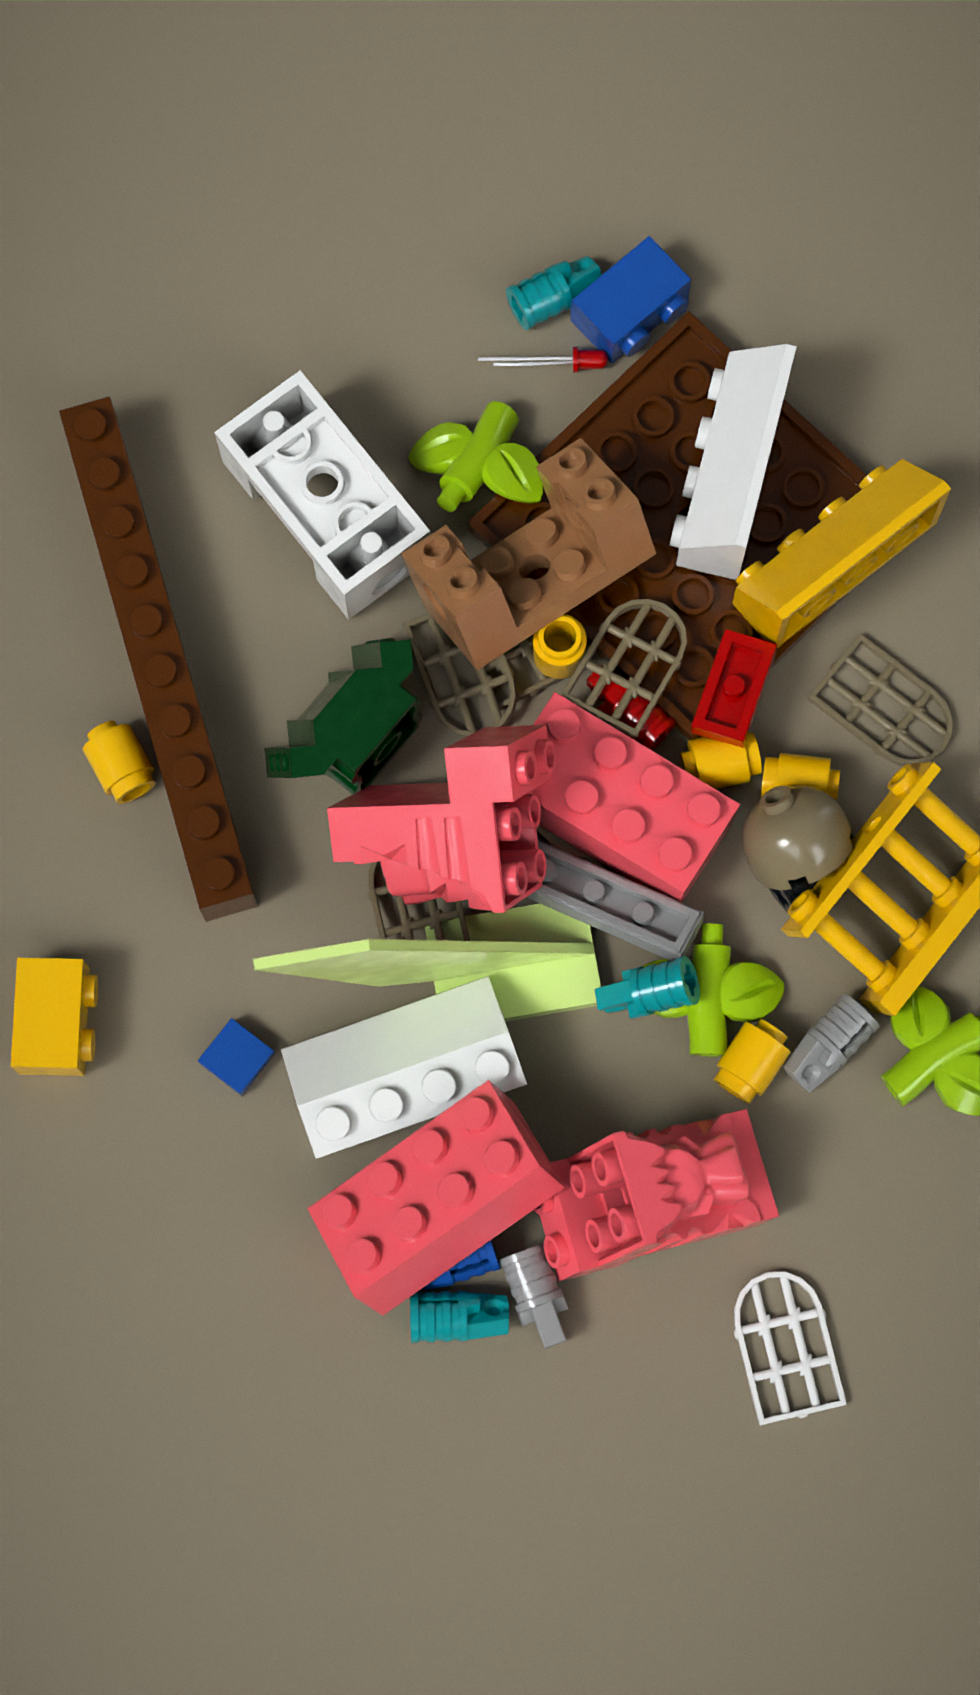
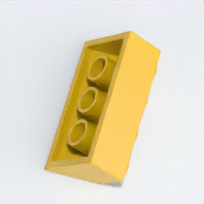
(840, 550)

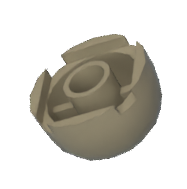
(795, 836)

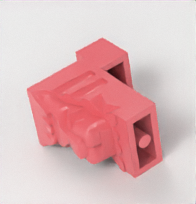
(460, 835)
(655, 1194)

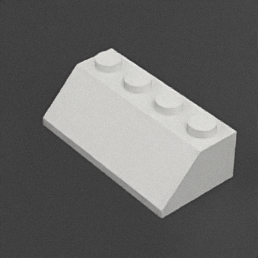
(733, 460)
(401, 1066)

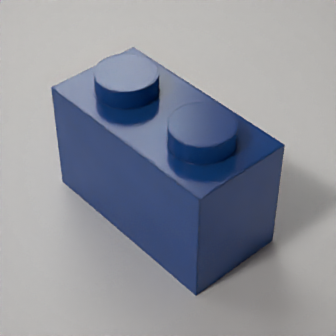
(631, 300)

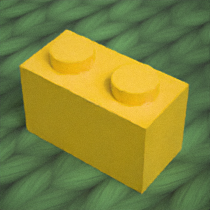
(53, 1016)

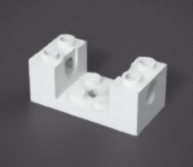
(349, 534)

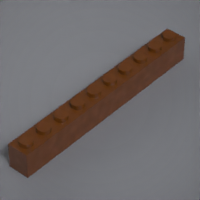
(158, 660)

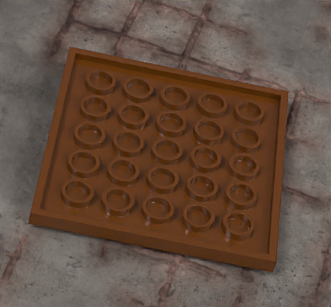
(648, 438)

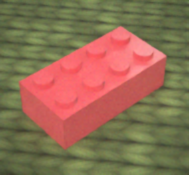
(628, 803)
(435, 1198)

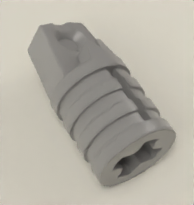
(830, 1043)
(536, 1293)

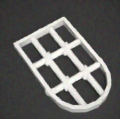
(777, 1370)

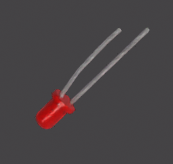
(581, 360)

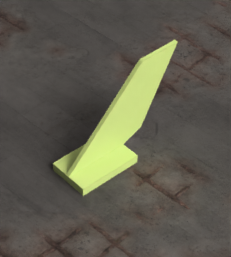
(531, 953)

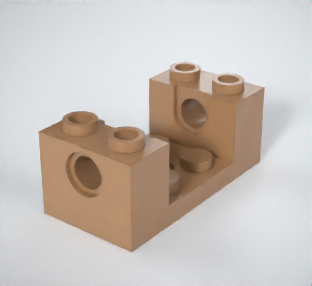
(583, 540)

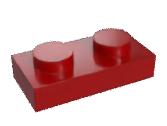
(734, 688)

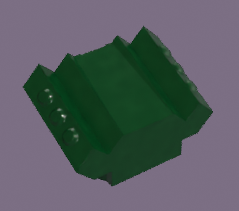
(354, 720)

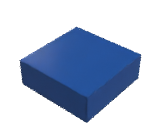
(236, 1057)

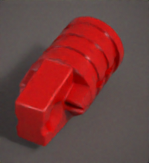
(658, 724)

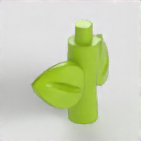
(478, 458)
(736, 990)
(937, 1053)

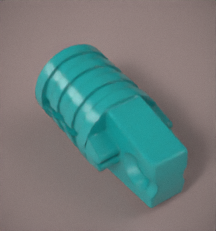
(550, 290)
(651, 989)
(457, 1316)

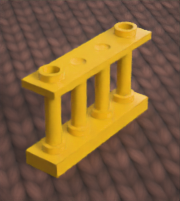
(922, 939)

